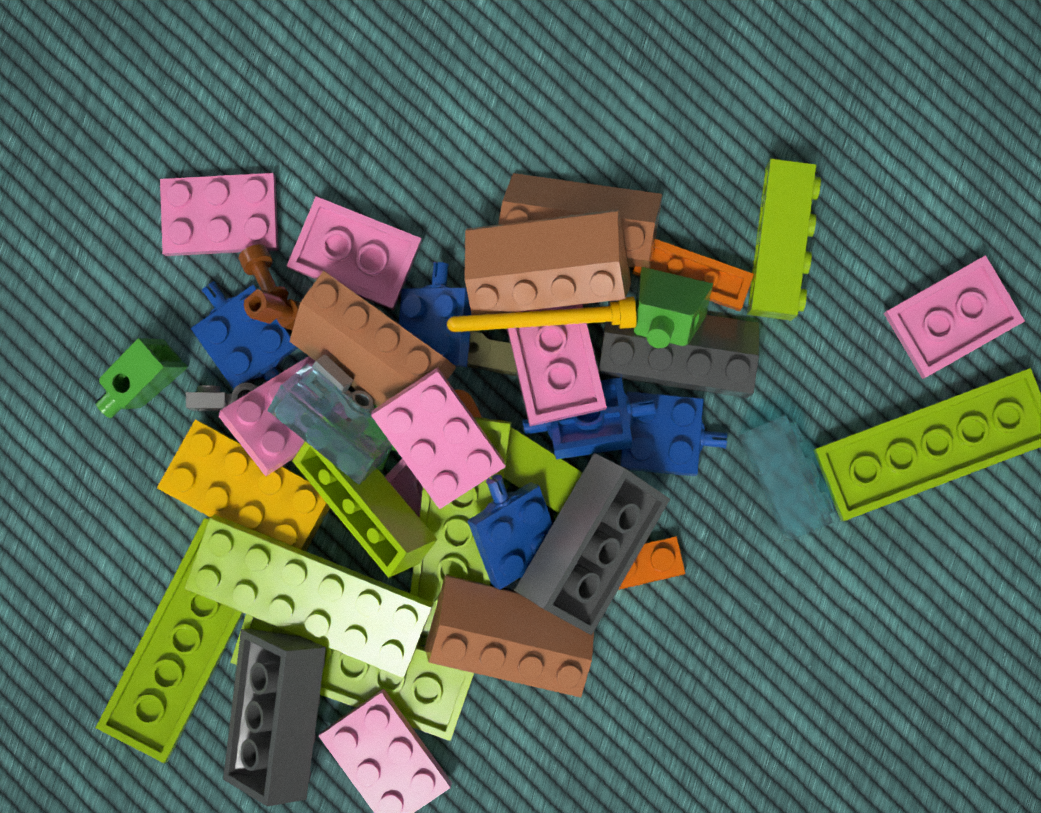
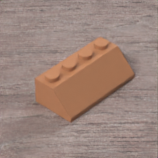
(544, 198)
(546, 263)
(362, 341)
(507, 638)

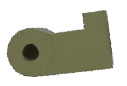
(490, 355)

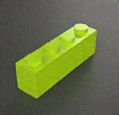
(782, 240)
(535, 464)
(370, 512)

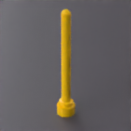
(618, 313)

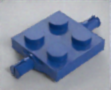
(426, 314)
(238, 344)
(598, 430)
(671, 438)
(510, 530)

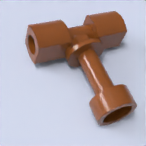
(271, 300)

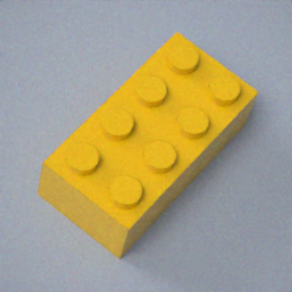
(223, 480)

